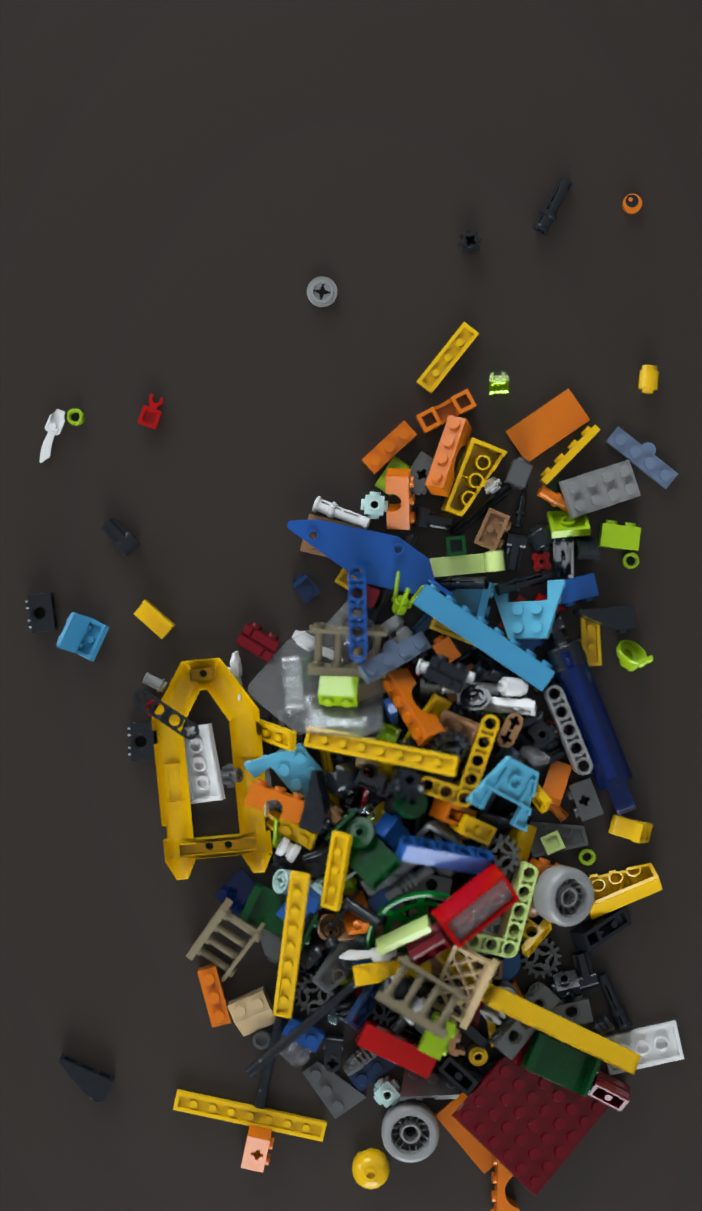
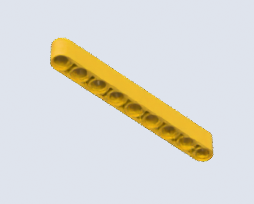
(563, 1030)

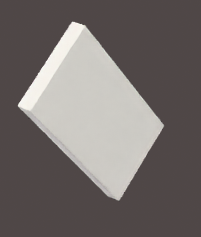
(203, 766)
(654, 1043)

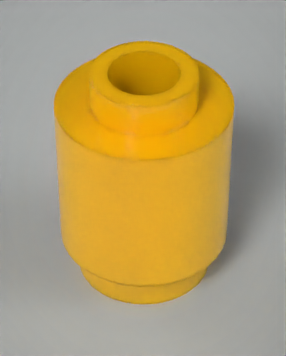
(648, 379)
(475, 1049)

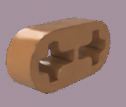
(505, 728)

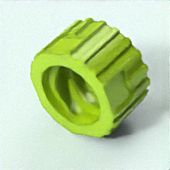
(81, 418)
(624, 560)
(591, 860)

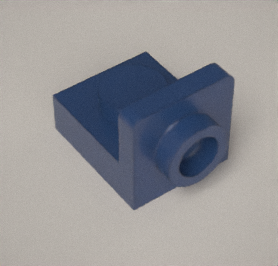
(305, 587)

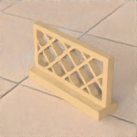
(479, 987)

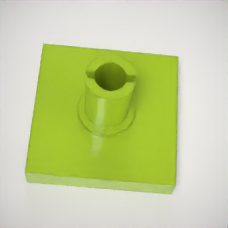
(563, 526)

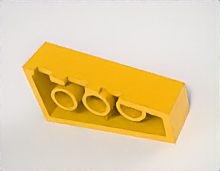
(472, 473)

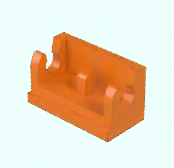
(557, 781)
(352, 922)

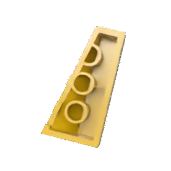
(622, 888)

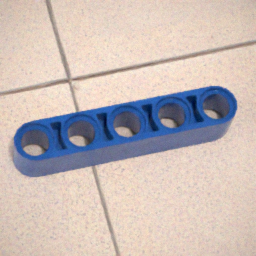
(357, 604)
(443, 854)

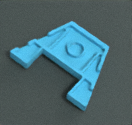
(530, 618)
(291, 766)
(512, 782)

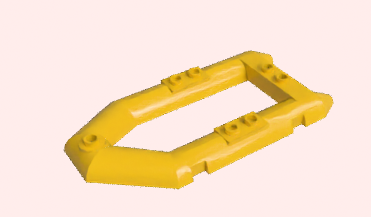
(181, 846)

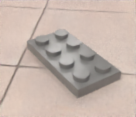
(599, 488)

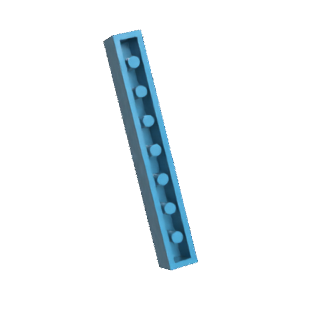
(483, 637)

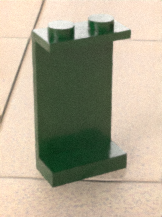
(371, 864)
(263, 906)
(560, 1064)

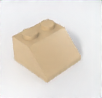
(252, 1011)

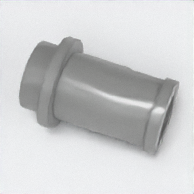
(155, 682)

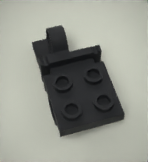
(378, 789)

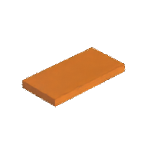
(547, 425)
(470, 1145)

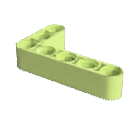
(468, 564)
(509, 917)

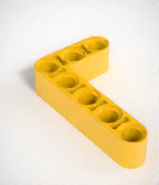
(469, 768)

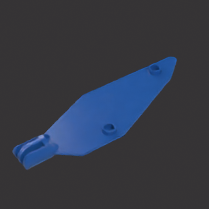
(374, 551)

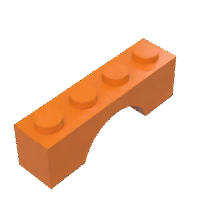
(441, 474)
(420, 724)
(500, 1179)

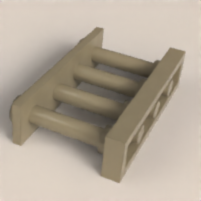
(337, 668)
(216, 925)
(421, 1017)

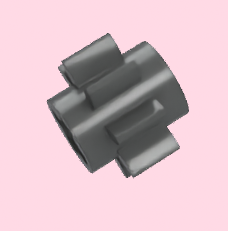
(229, 775)

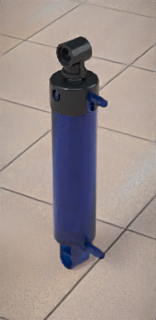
(591, 716)

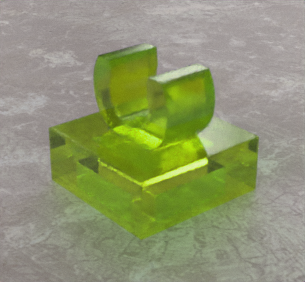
(498, 384)
(388, 734)

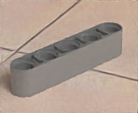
(575, 736)

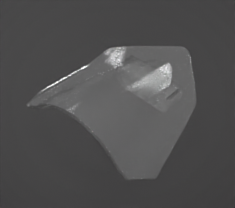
(293, 694)

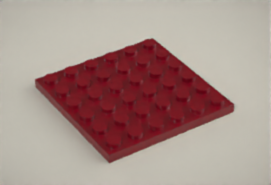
(527, 1120)

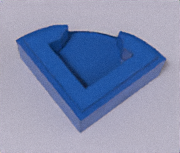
(391, 711)

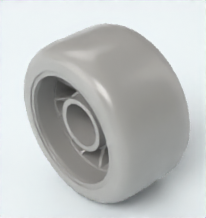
(563, 895)
(413, 1145)

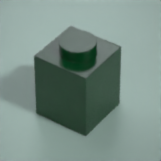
(455, 546)

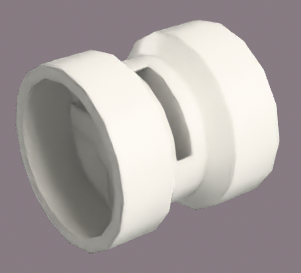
(288, 849)

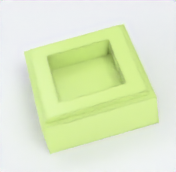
(552, 842)

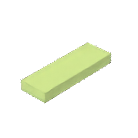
(403, 935)

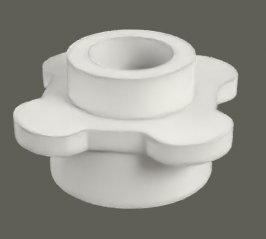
(492, 485)

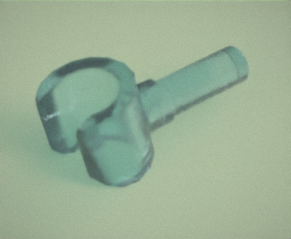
(365, 810)
(361, 939)
(332, 1018)

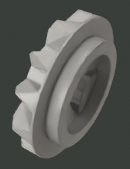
(329, 286)

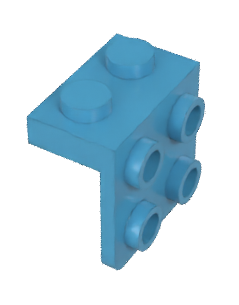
(474, 599)
(82, 635)

